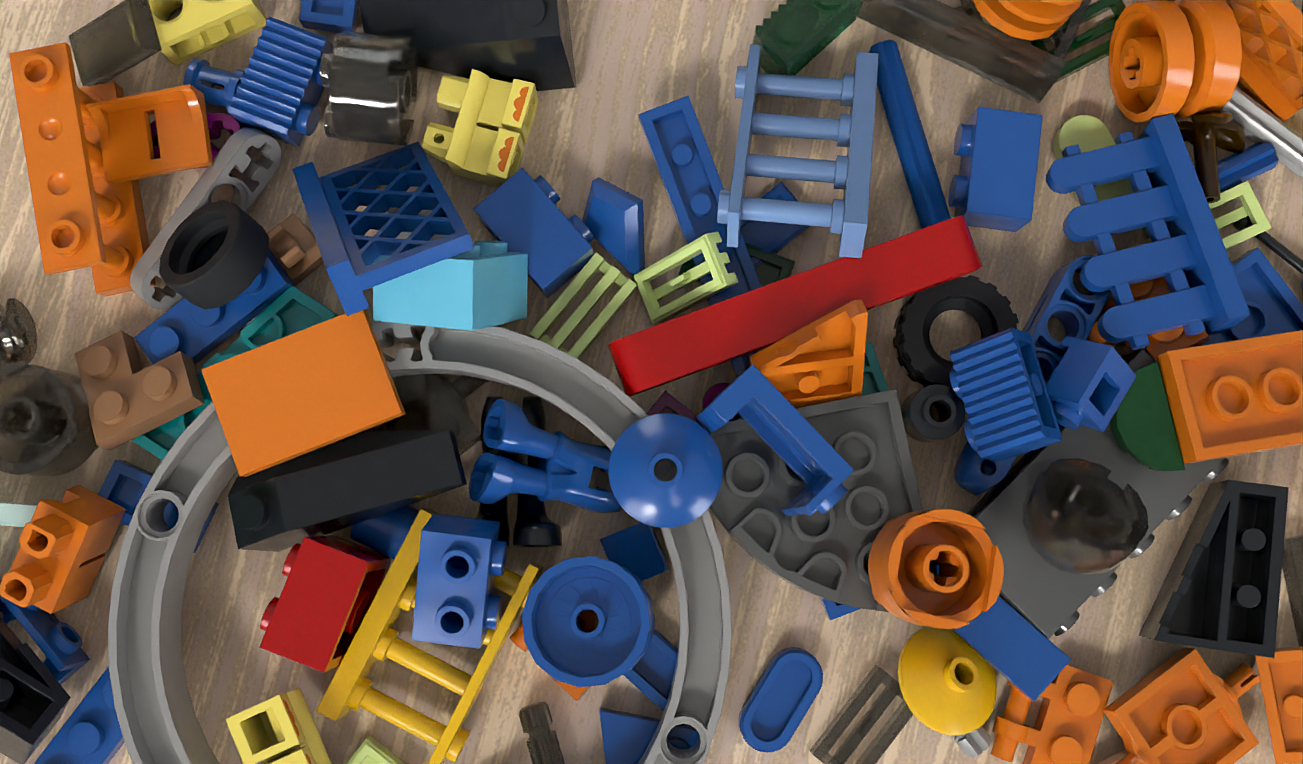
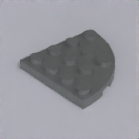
(832, 549)

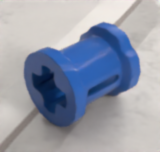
(205, 77)

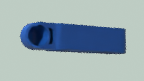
(1078, 316)

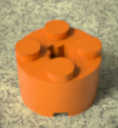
(967, 561)

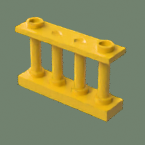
(380, 641)

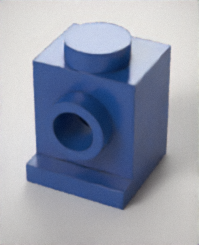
(1088, 384)

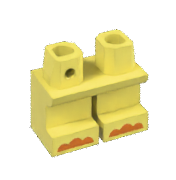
(489, 127)
(278, 732)

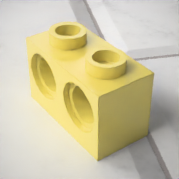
(203, 25)

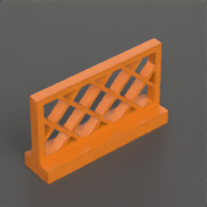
(1271, 54)

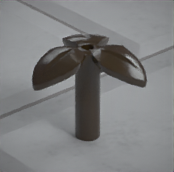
(1205, 134)

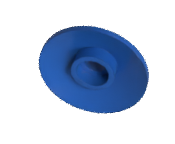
(673, 501)

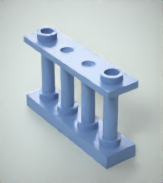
(847, 173)

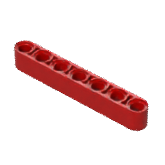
(783, 307)

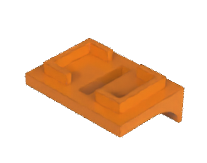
(127, 134)

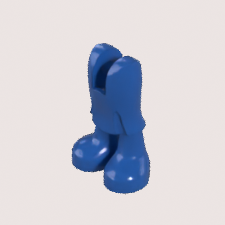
(560, 472)

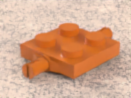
(1184, 714)

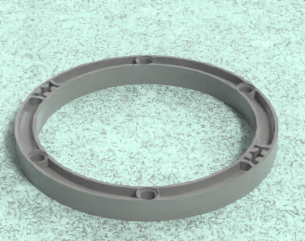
(155, 560)

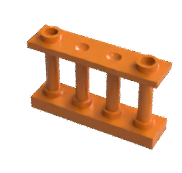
(75, 210)

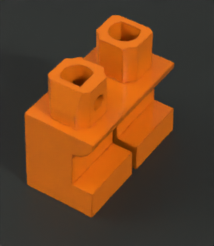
(62, 550)

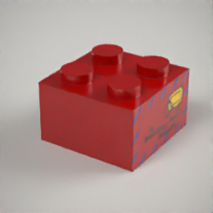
(322, 600)

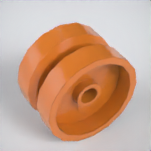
(1174, 58)

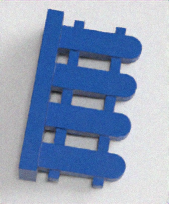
(1179, 223)

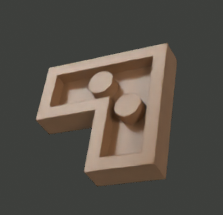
(133, 400)

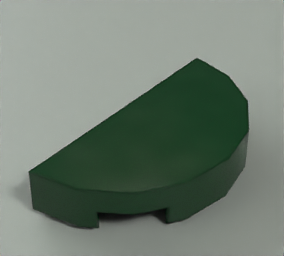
(1145, 423)

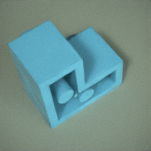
(460, 292)

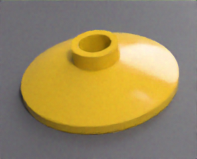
(932, 689)

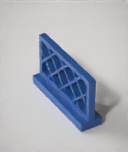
(341, 229)

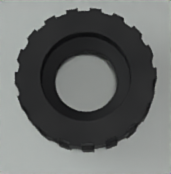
(918, 313)

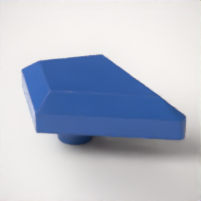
(617, 223)

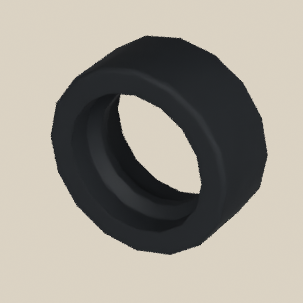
(214, 280)

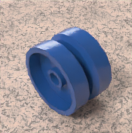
(557, 632)

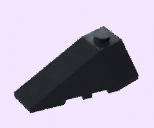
(492, 36)
(342, 486)

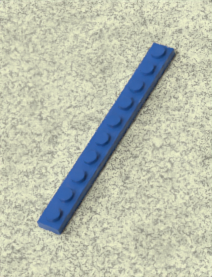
(694, 195)

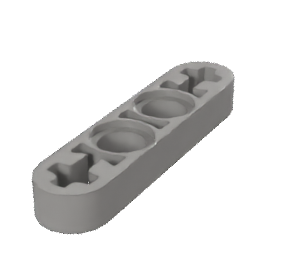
(245, 193)

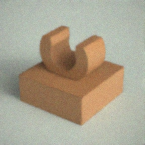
(295, 248)

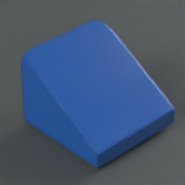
(636, 550)

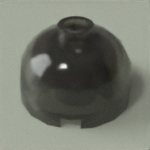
(1082, 517)

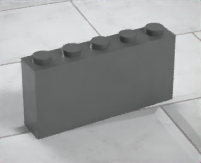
(1032, 585)

